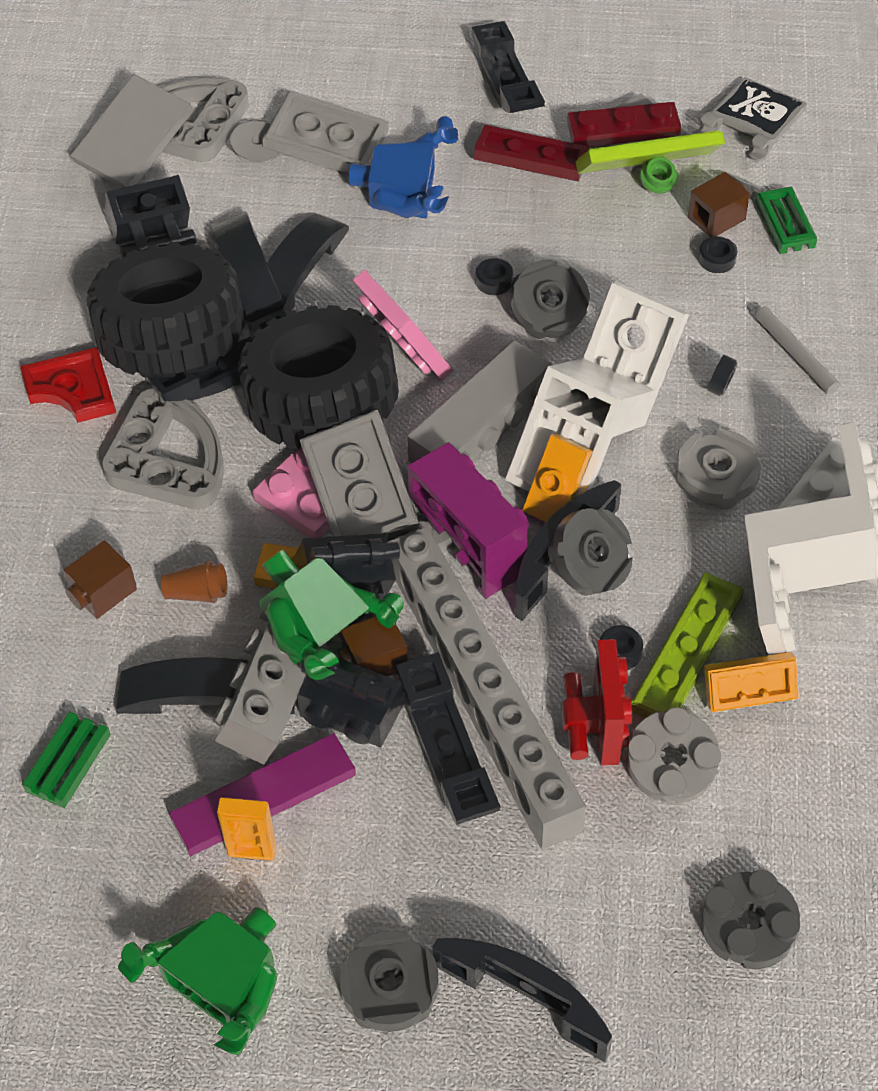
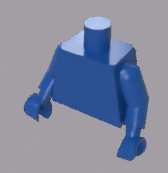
(404, 174)

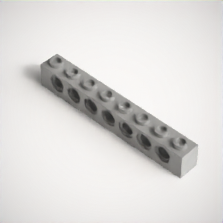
(488, 691)

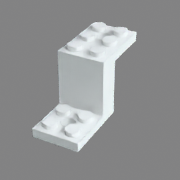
(606, 389)
(814, 544)

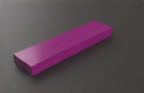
(279, 784)

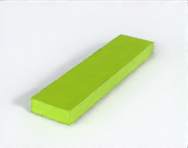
(641, 152)
(688, 646)

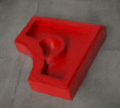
(73, 382)

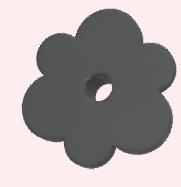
(748, 185)

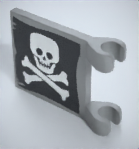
(757, 112)

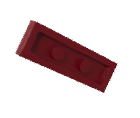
(624, 124)
(529, 152)

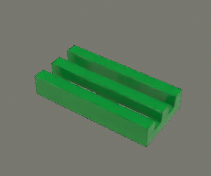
(792, 240)
(53, 750)

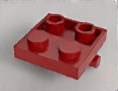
(603, 713)

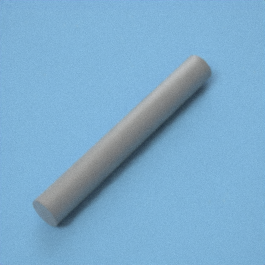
(797, 350)

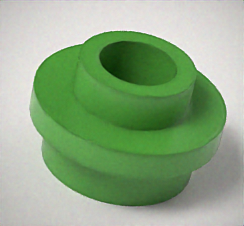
(662, 167)

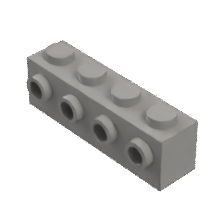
(483, 406)
(262, 698)

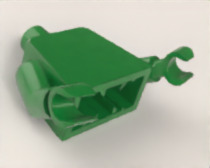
(314, 607)
(217, 968)

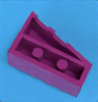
(472, 513)

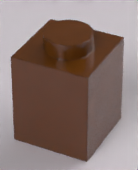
(718, 204)
(99, 580)
(373, 646)

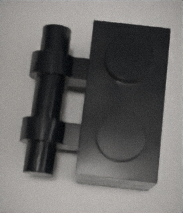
(149, 211)
(358, 559)
(352, 702)

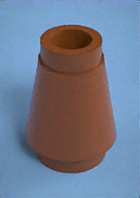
(196, 583)

